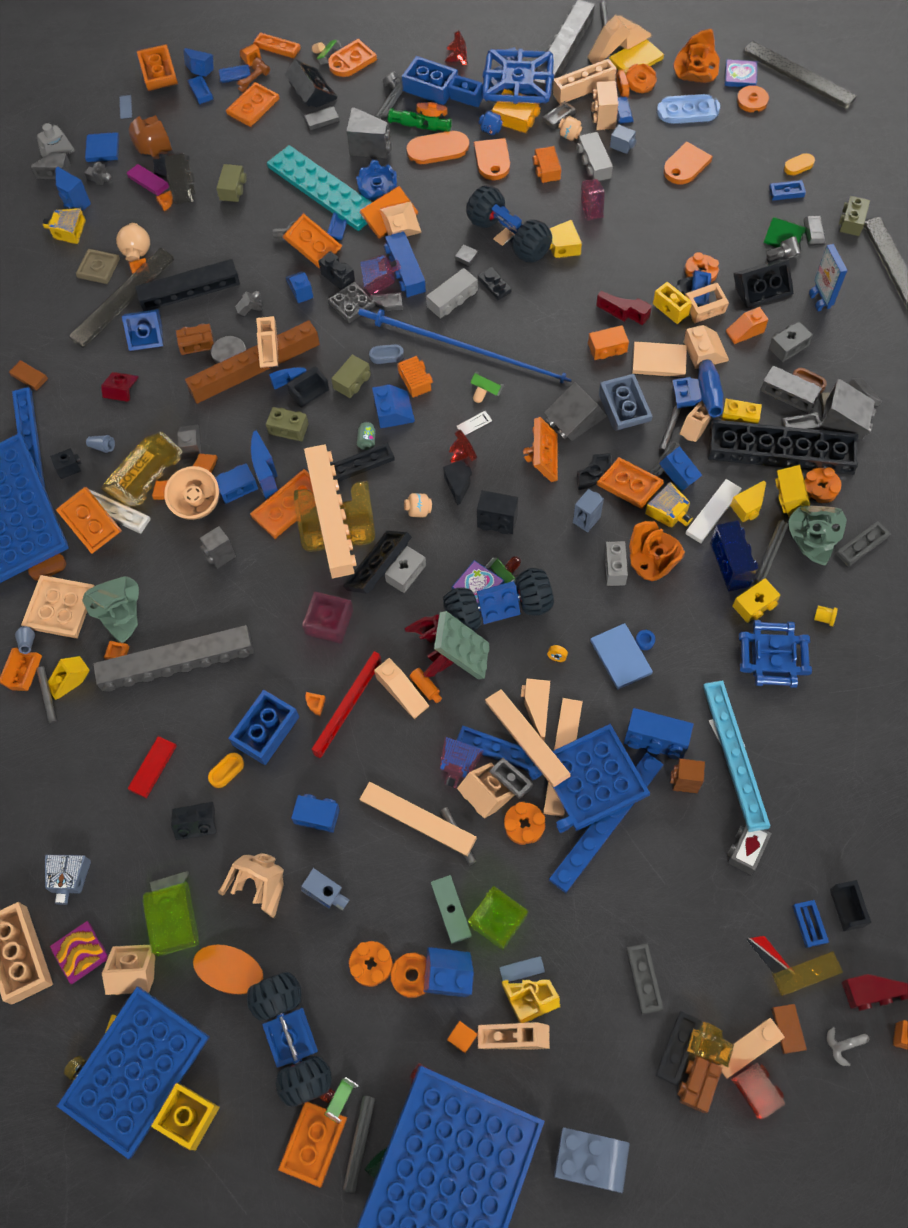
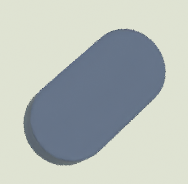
(386, 354)

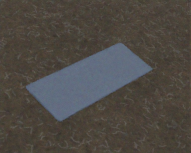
(125, 107)
(522, 969)

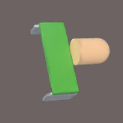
(320, 48)
(483, 386)

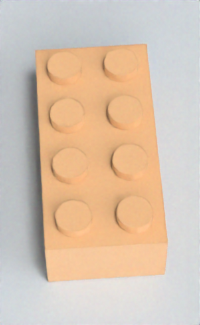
(21, 958)

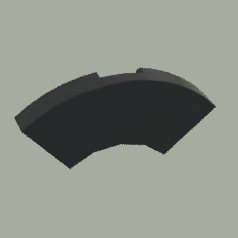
(589, 476)

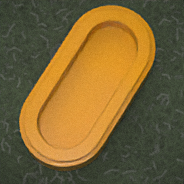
(799, 164)
(226, 770)

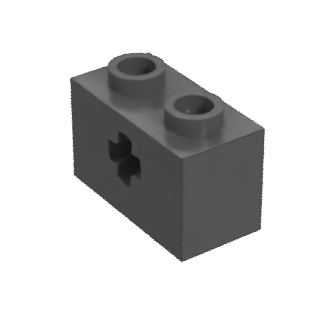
(790, 341)

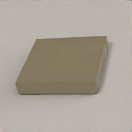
(97, 266)

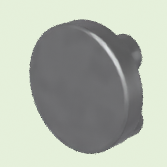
(226, 348)

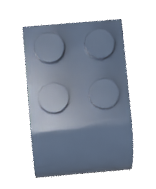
(624, 402)
(592, 1160)

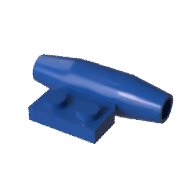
(705, 389)

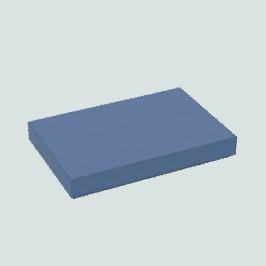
(621, 656)

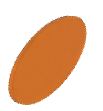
(227, 968)

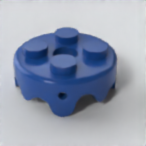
(376, 174)

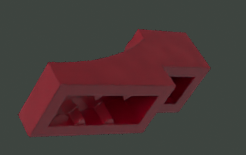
(624, 308)

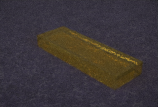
(807, 973)

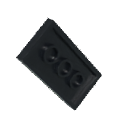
(377, 561)

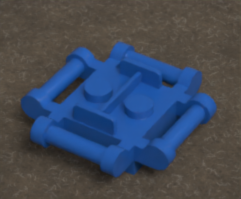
(774, 654)

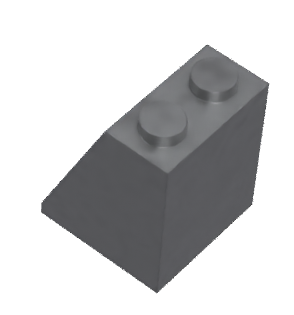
(367, 135)
(848, 411)
(574, 412)

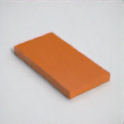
(278, 510)

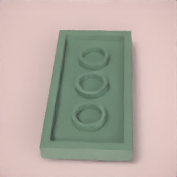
(461, 645)

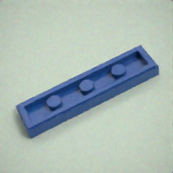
(496, 748)

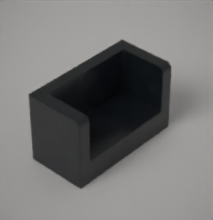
(308, 386)
(850, 905)

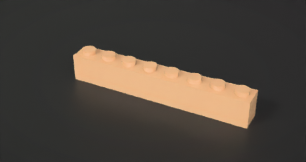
(329, 511)

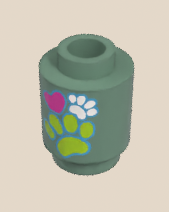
(366, 436)

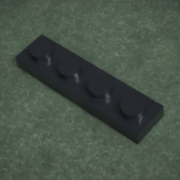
(363, 462)

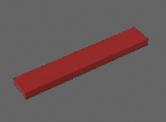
(346, 705)

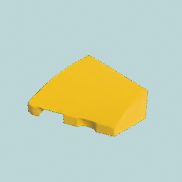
(531, 998)

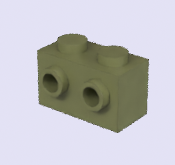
(231, 183)
(855, 215)
(351, 376)
(287, 423)

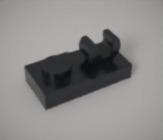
(494, 283)

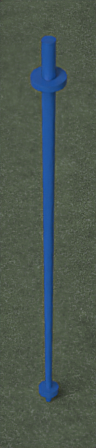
(381, 318)

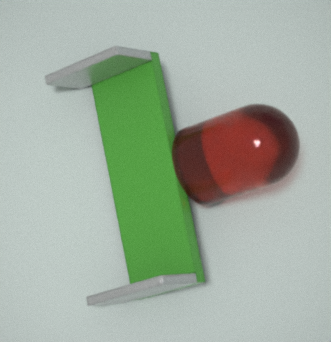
(504, 571)
(337, 1098)

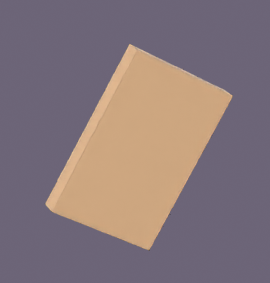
(659, 359)

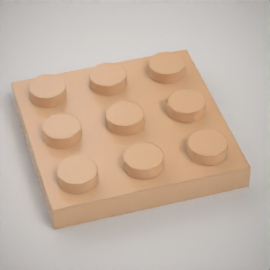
(57, 607)

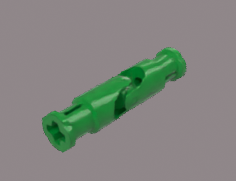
(412, 119)

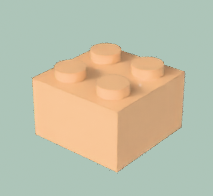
(605, 105)

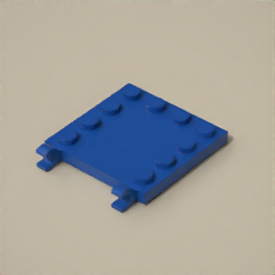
(599, 779)

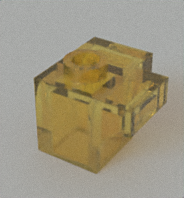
(710, 1045)

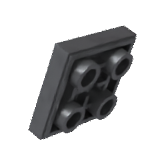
(349, 301)

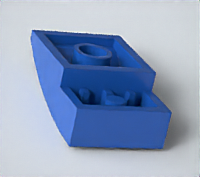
(263, 466)

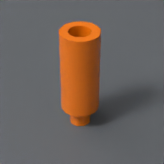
(425, 685)

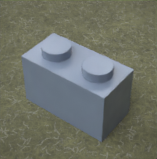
(588, 510)

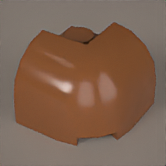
(149, 136)

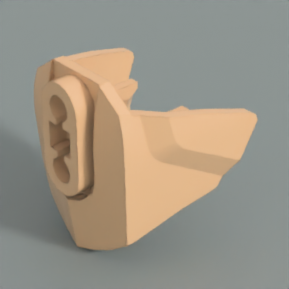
(266, 876)

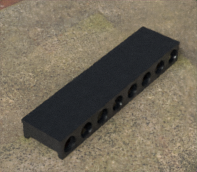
(782, 446)

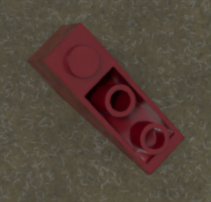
(869, 989)

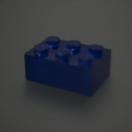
(733, 555)

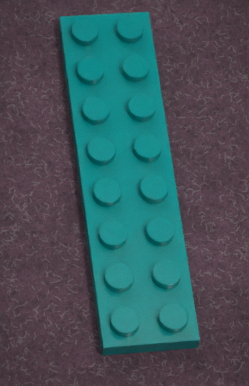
(320, 186)

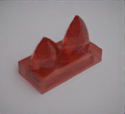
(459, 50)
(462, 448)

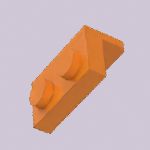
(20, 670)

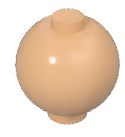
(133, 241)

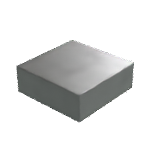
(466, 255)

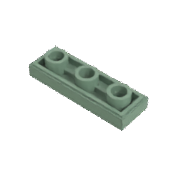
(447, 897)

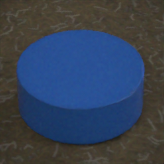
(645, 639)

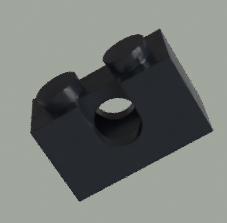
(342, 272)

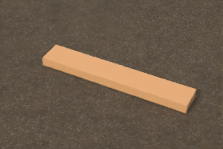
(566, 734)
(527, 738)
(418, 819)

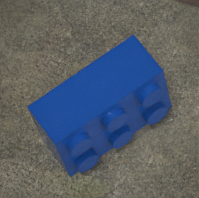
(428, 80)
(264, 727)
(658, 734)

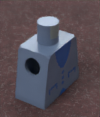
(317, 883)

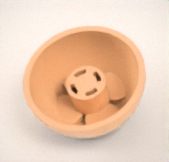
(186, 487)

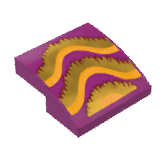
(79, 952)

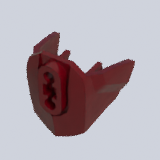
(427, 629)

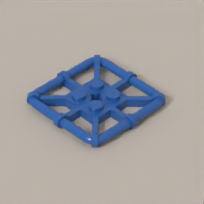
(523, 81)

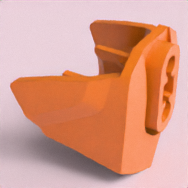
(699, 52)
(655, 549)

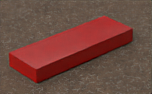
(152, 767)

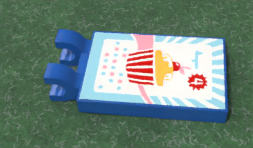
(828, 278)

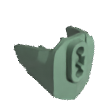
(817, 540)
(115, 606)

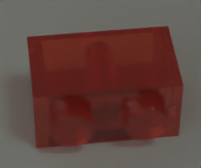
(759, 1090)

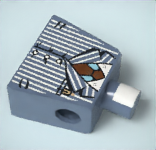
(65, 875)

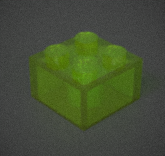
(498, 918)

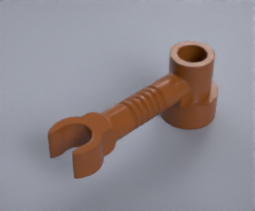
(259, 67)

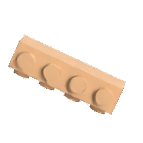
(583, 81)

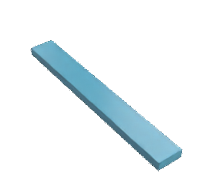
(736, 757)

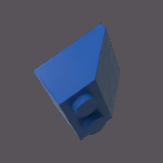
(71, 190)
(143, 329)
(392, 406)
(448, 972)

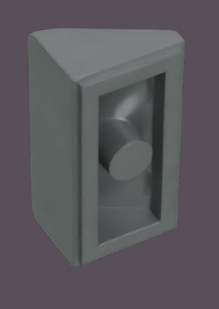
(511, 778)

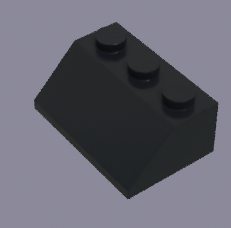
(310, 84)
(764, 282)

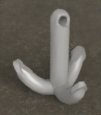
(844, 1045)

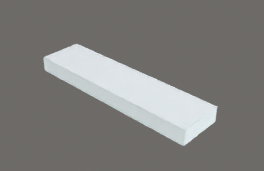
(713, 511)
(122, 514)

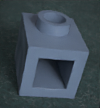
(623, 139)

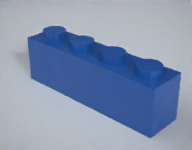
(410, 275)

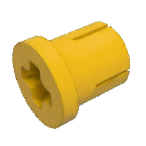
(826, 615)

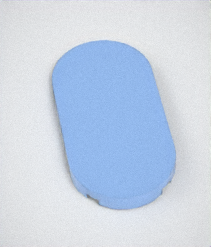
(688, 109)

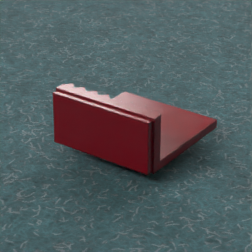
(118, 386)

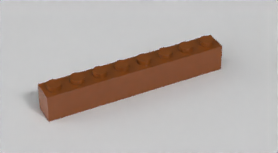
(247, 364)

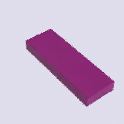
(147, 180)

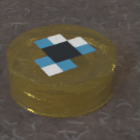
(74, 1067)

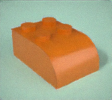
(157, 67)

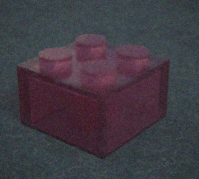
(327, 617)

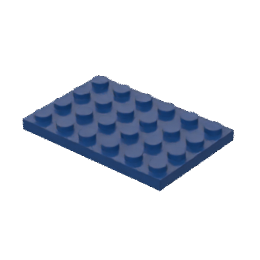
(133, 1072)

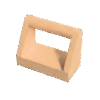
(709, 310)

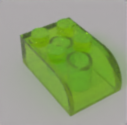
(170, 919)

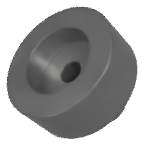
(390, 79)

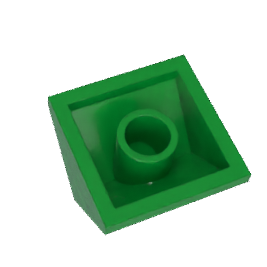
(782, 230)

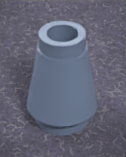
(102, 443)
(24, 638)

